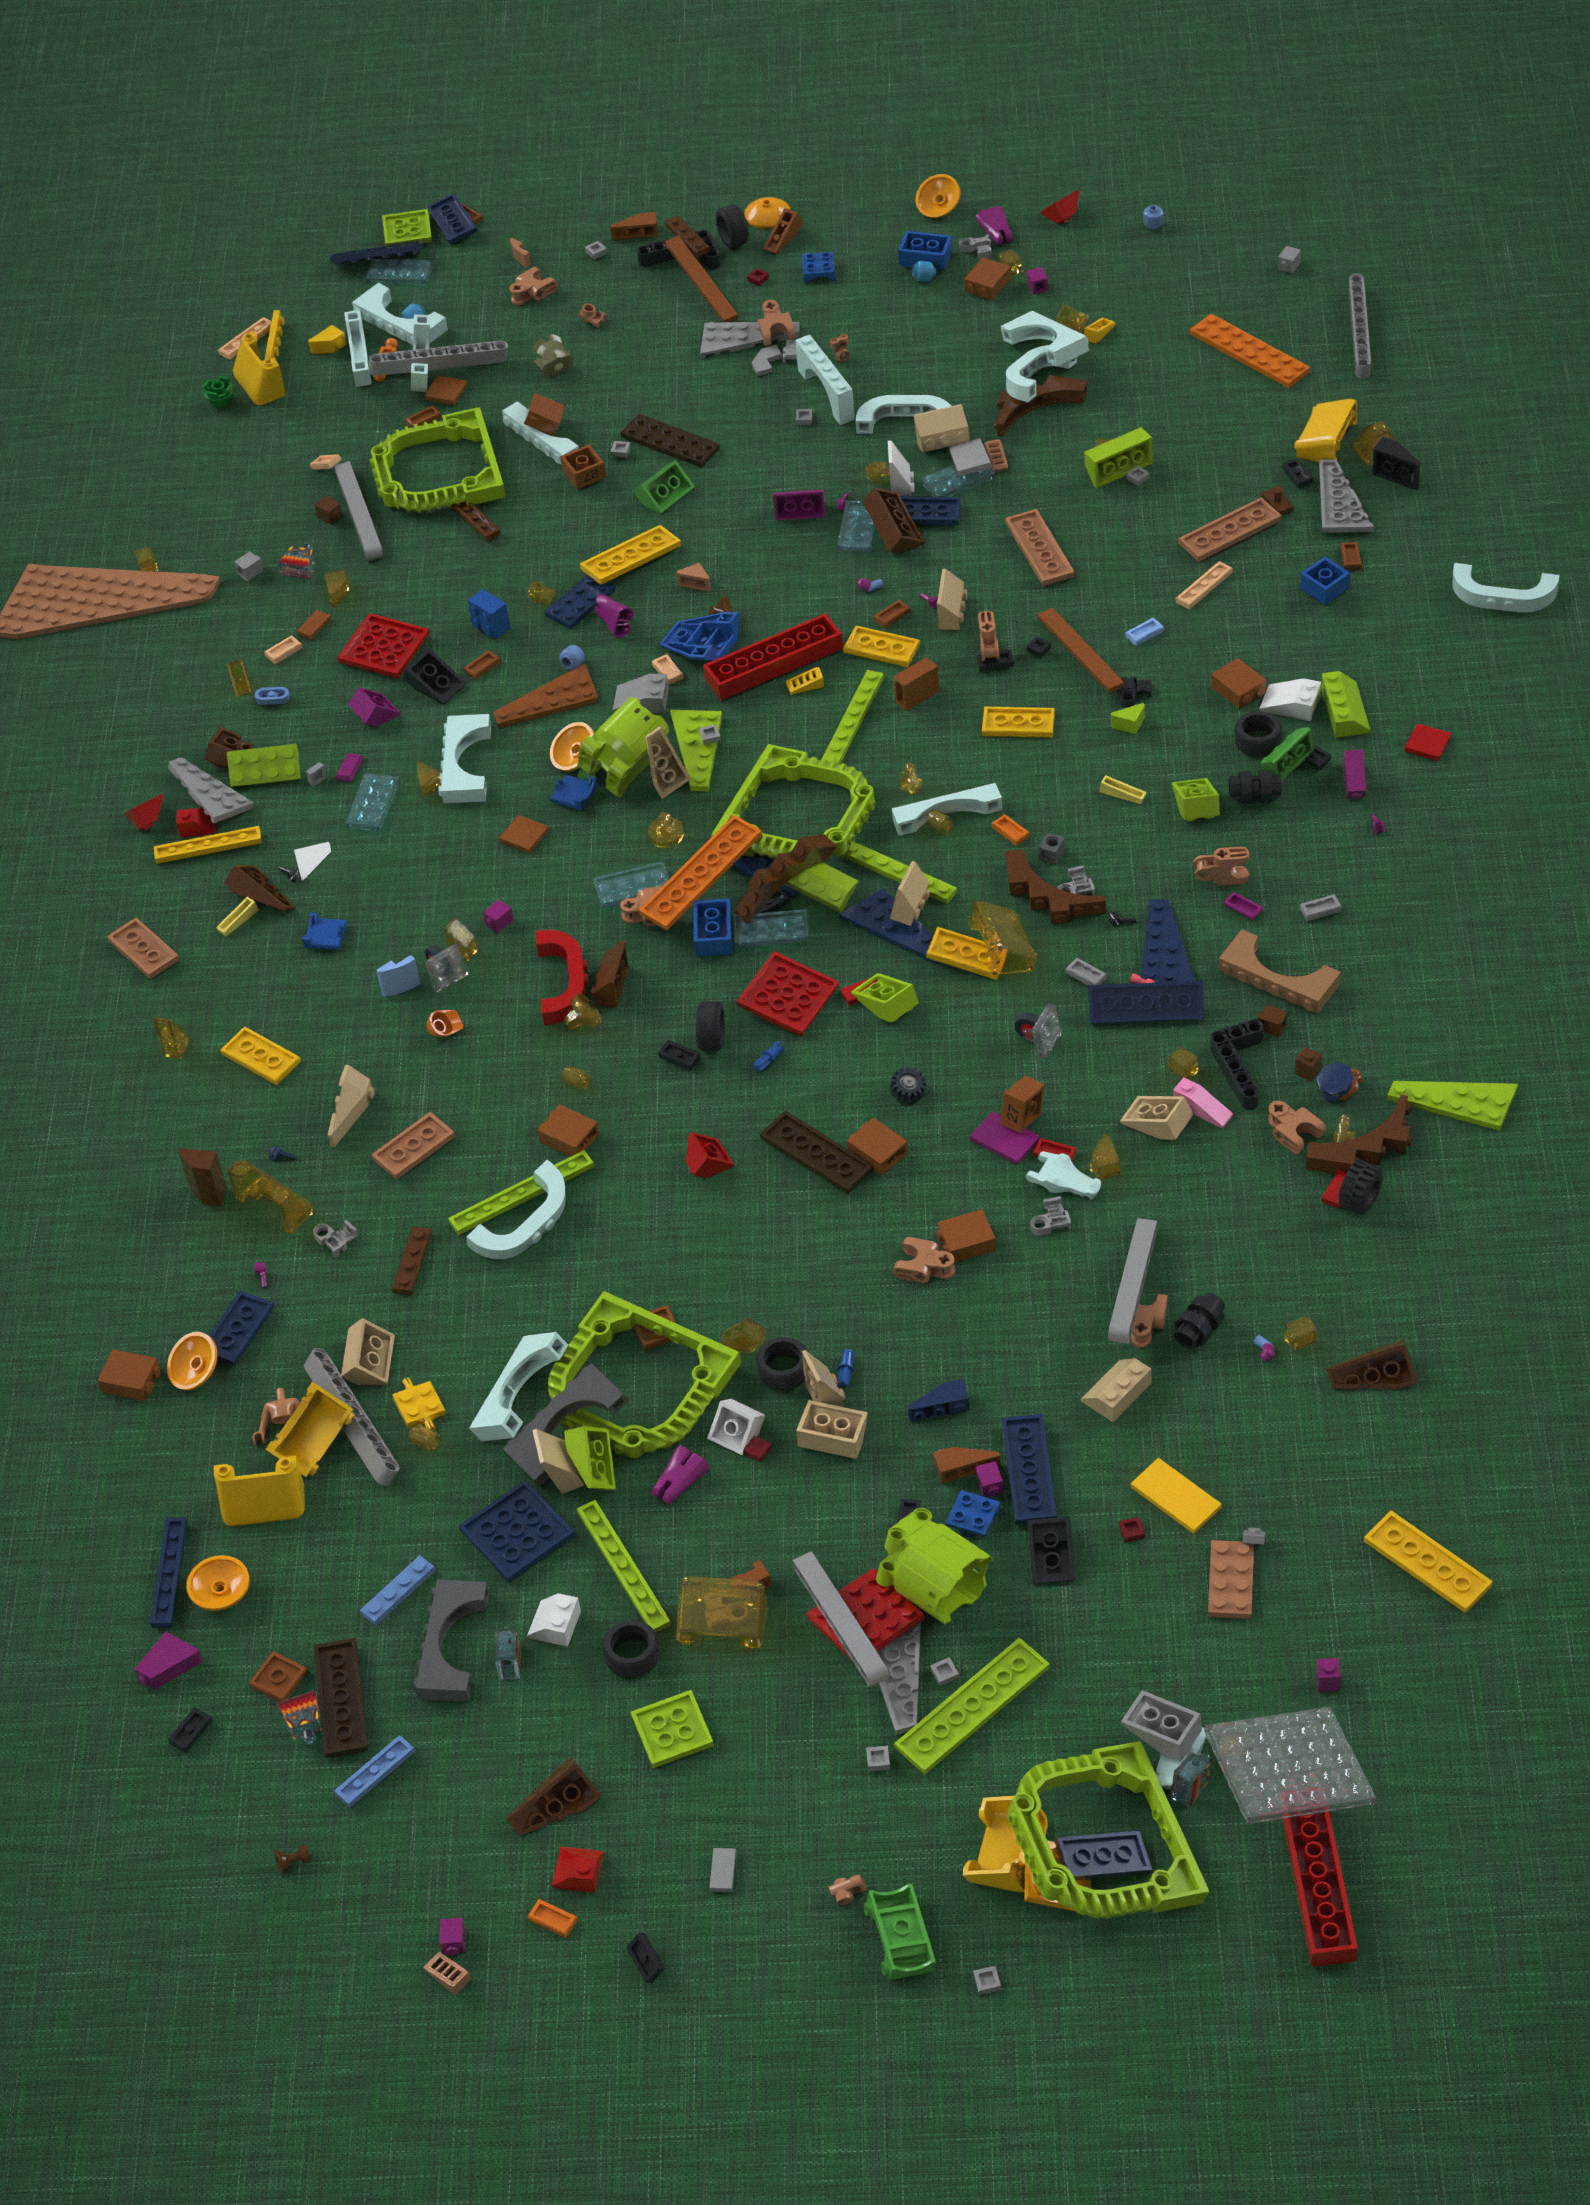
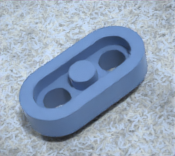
(272, 695)

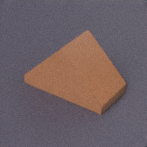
(694, 577)

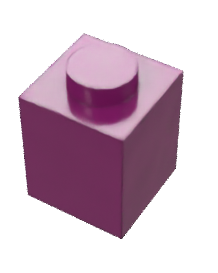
(1037, 280)
(498, 916)
(989, 1479)
(1328, 1674)
(452, 1936)

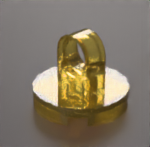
(665, 830)
(583, 1014)

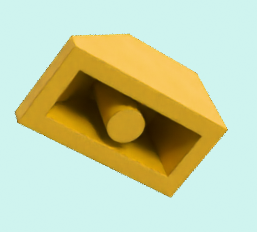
(327, 341)

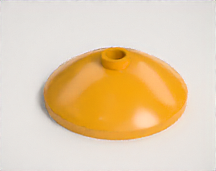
(933, 191)
(765, 212)
(566, 745)
(192, 1361)
(218, 1574)

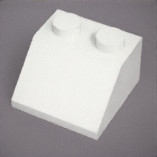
(735, 1425)
(555, 1619)

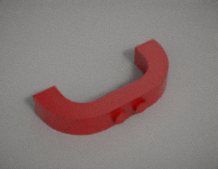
(563, 945)

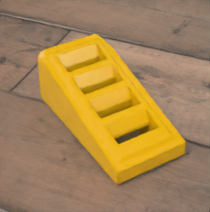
(1098, 330)
(811, 680)

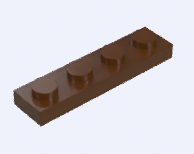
(688, 236)
(477, 520)
(412, 1260)

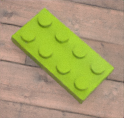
(263, 765)

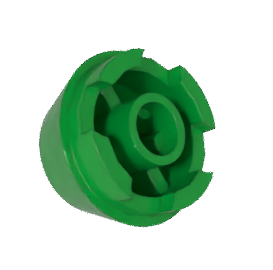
(219, 391)

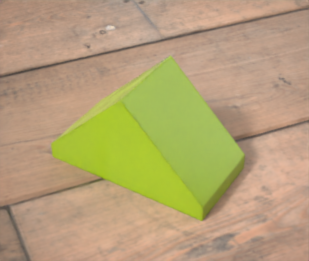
(1128, 718)

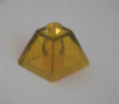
(1071, 318)
(1369, 439)

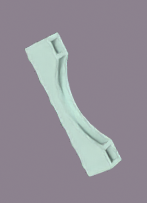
(357, 348)
(552, 446)
(980, 799)

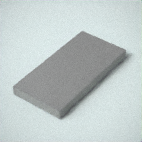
(969, 457)

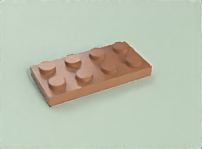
(143, 948)
(413, 1145)
(1231, 1579)

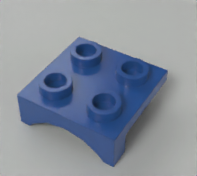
(818, 266)
(574, 791)
(324, 933)
(973, 1514)

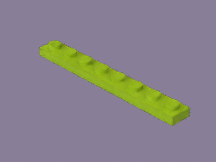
(853, 716)
(896, 870)
(516, 1195)
(623, 1566)

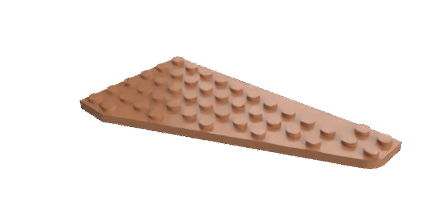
(74, 597)

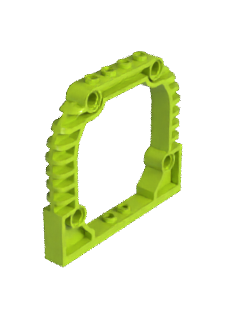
(455, 426)
(792, 764)
(616, 1315)
(1107, 1766)

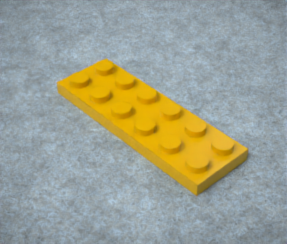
(630, 554)
(1428, 1561)

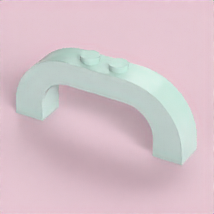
(421, 336)
(1018, 373)
(894, 405)
(1503, 598)
(531, 1231)

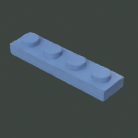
(397, 1590)
(374, 1771)

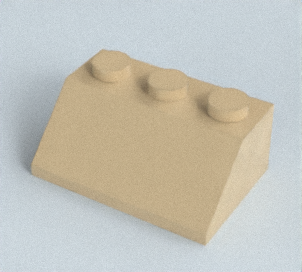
(941, 428)
(950, 601)
(910, 896)
(367, 1354)
(1118, 1388)
(832, 1429)

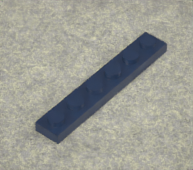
(168, 1572)

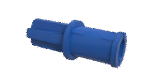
(768, 1056)
(845, 1368)

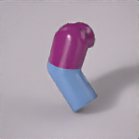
(868, 585)
(1266, 1346)

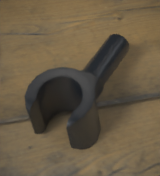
(292, 874)
(1116, 920)

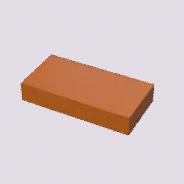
(1010, 830)
(552, 1918)

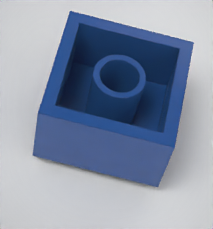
(1325, 580)
(489, 614)

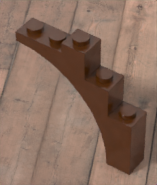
(1054, 391)
(785, 866)
(1043, 895)
(1389, 1136)

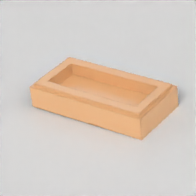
(325, 462)
(283, 649)
(665, 665)

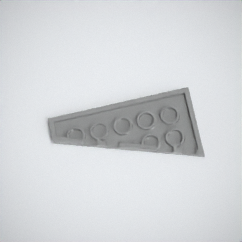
(735, 336)
(901, 1689)

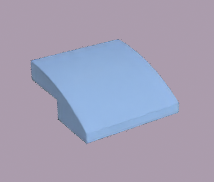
(398, 977)

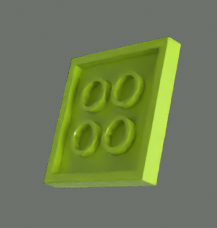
(407, 227)
(672, 1729)

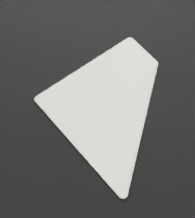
(310, 857)

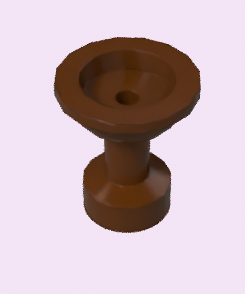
(284, 1860)

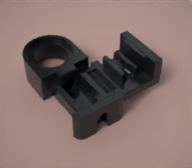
(1132, 688)

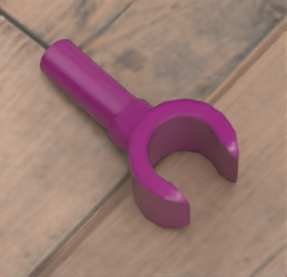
(841, 502)
(931, 601)
(1377, 825)
(261, 1269)

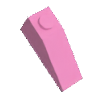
(1203, 1103)

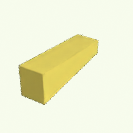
(1121, 790)
(238, 916)

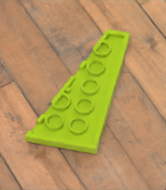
(696, 756)
(1471, 1102)

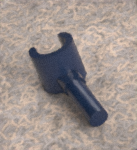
(276, 1151)

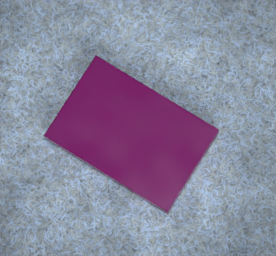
(1003, 1140)

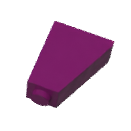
(1354, 774)
(166, 1661)

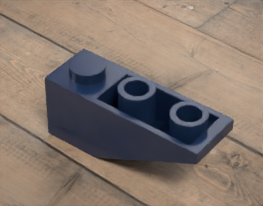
(943, 1400)

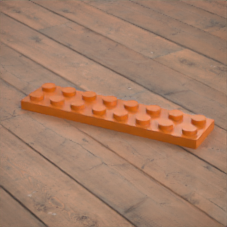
(1250, 350)
(700, 872)

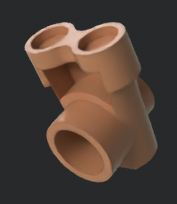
(591, 316)
(839, 348)
(845, 1888)

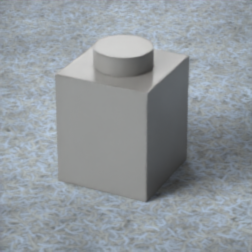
(1289, 259)
(248, 566)

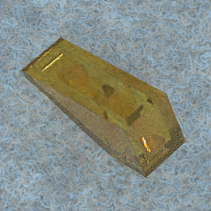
(171, 1037)

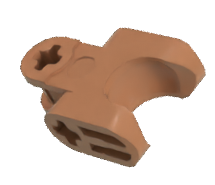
(529, 286)
(775, 322)
(988, 638)
(1223, 866)
(635, 904)
(1291, 1123)
(927, 1262)
(1147, 1319)

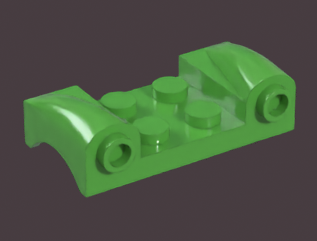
(901, 1932)

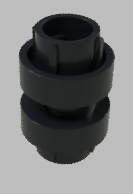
(1263, 786)
(1198, 1322)

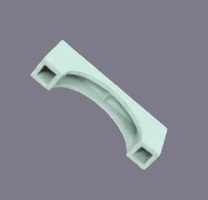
(372, 309)
(1066, 344)
(814, 362)
(461, 733)
(495, 1417)

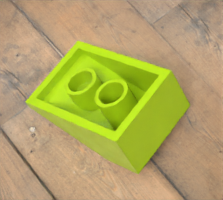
(1196, 799)
(887, 997)
(592, 1456)

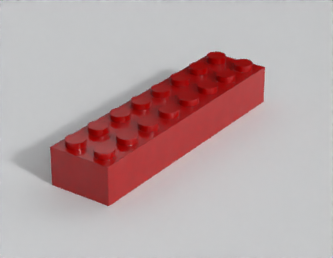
(773, 656)
(1320, 1889)

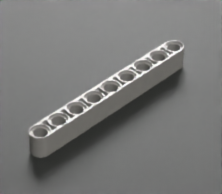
(1359, 326)
(438, 357)
(358, 511)
(1132, 1281)
(360, 1430)
(840, 1619)

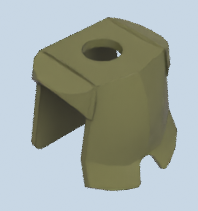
(553, 356)

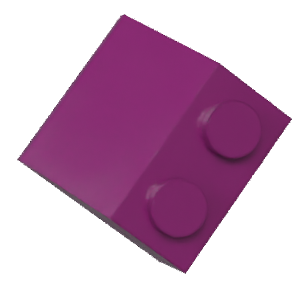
(372, 707)

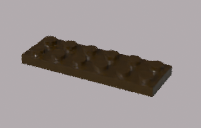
(670, 440)
(816, 1152)
(340, 1698)

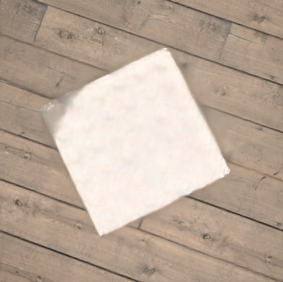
(1289, 1765)

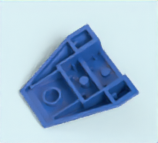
(704, 637)

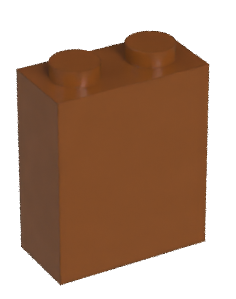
(987, 278)
(544, 414)
(916, 683)
(1238, 683)
(568, 1131)
(878, 1146)
(966, 1235)
(129, 1375)

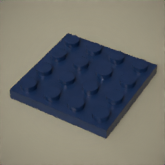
(516, 1531)

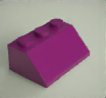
(799, 504)

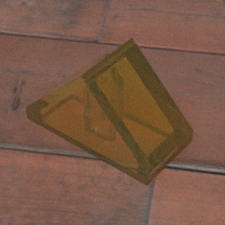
(239, 677)
(428, 778)

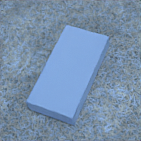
(1144, 631)

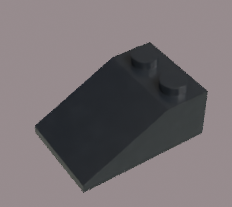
(1395, 464)
(433, 677)
(1051, 1550)

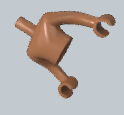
(280, 1412)

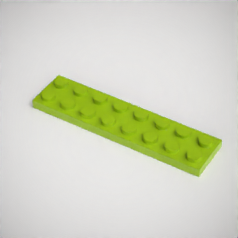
(971, 1706)

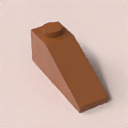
(635, 227)
(784, 231)
(961, 1462)

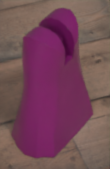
(995, 224)
(614, 615)
(679, 1474)

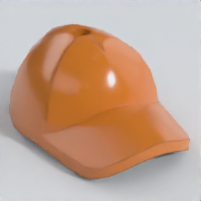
(444, 1023)

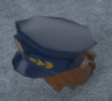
(1338, 1081)

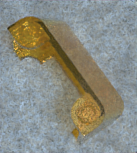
(1004, 938)
(253, 1182)
(721, 1609)

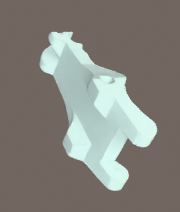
(1062, 1176)
(1167, 1765)

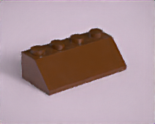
(892, 520)

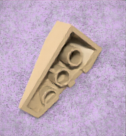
(665, 764)
(351, 1103)

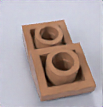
(519, 253)

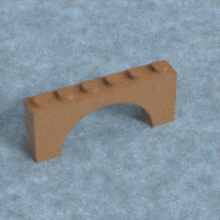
(1305, 991)

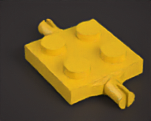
(418, 1404)

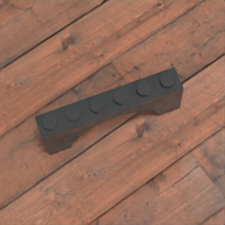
(585, 1391)
(450, 1603)

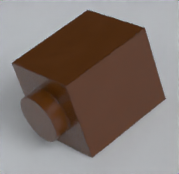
(328, 510)
(1273, 1020)
(1308, 1064)

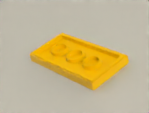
(881, 646)
(1018, 721)
(960, 952)
(260, 1055)
(1176, 1495)

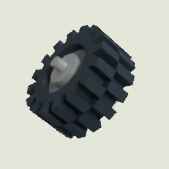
(908, 1085)

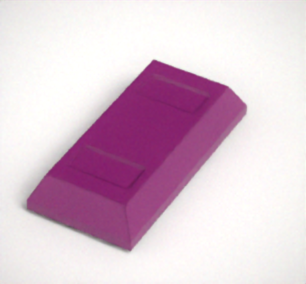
(349, 767)
(1243, 906)

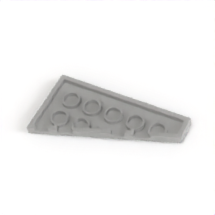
(1339, 503)
(212, 795)

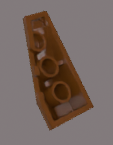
(223, 742)
(253, 883)
(1376, 1369)
(557, 1796)

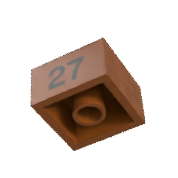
(583, 466)
(1022, 1104)

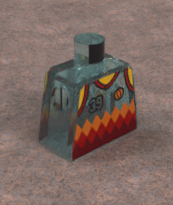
(298, 562)
(507, 1647)
(302, 1716)
(1194, 1770)

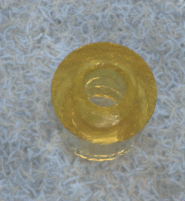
(939, 821)
(575, 1077)
(424, 1437)

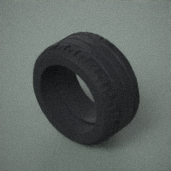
(732, 226)
(1258, 745)
(710, 1026)
(777, 1348)
(631, 1666)

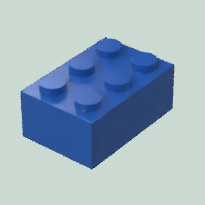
(925, 247)
(712, 927)

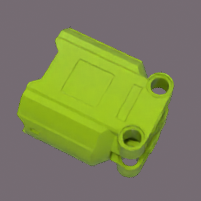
(620, 746)
(932, 1565)

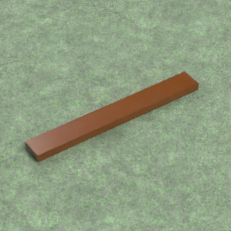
(701, 279)
(1081, 650)

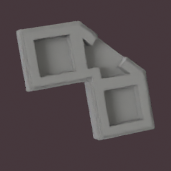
(761, 362)

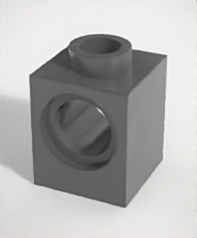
(1052, 848)

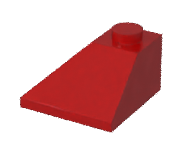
(1062, 209)
(146, 813)
(194, 823)
(706, 1156)
(578, 1869)

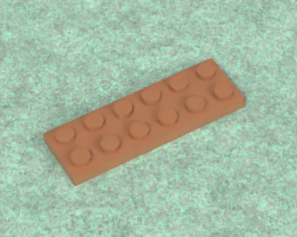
(1229, 529)
(1039, 547)

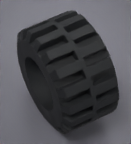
(1360, 1186)

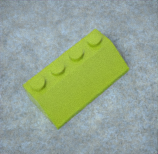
(1118, 457)
(1344, 705)
(824, 885)

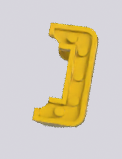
(258, 378)
(1326, 429)
(311, 1429)
(262, 1495)
(1000, 1857)

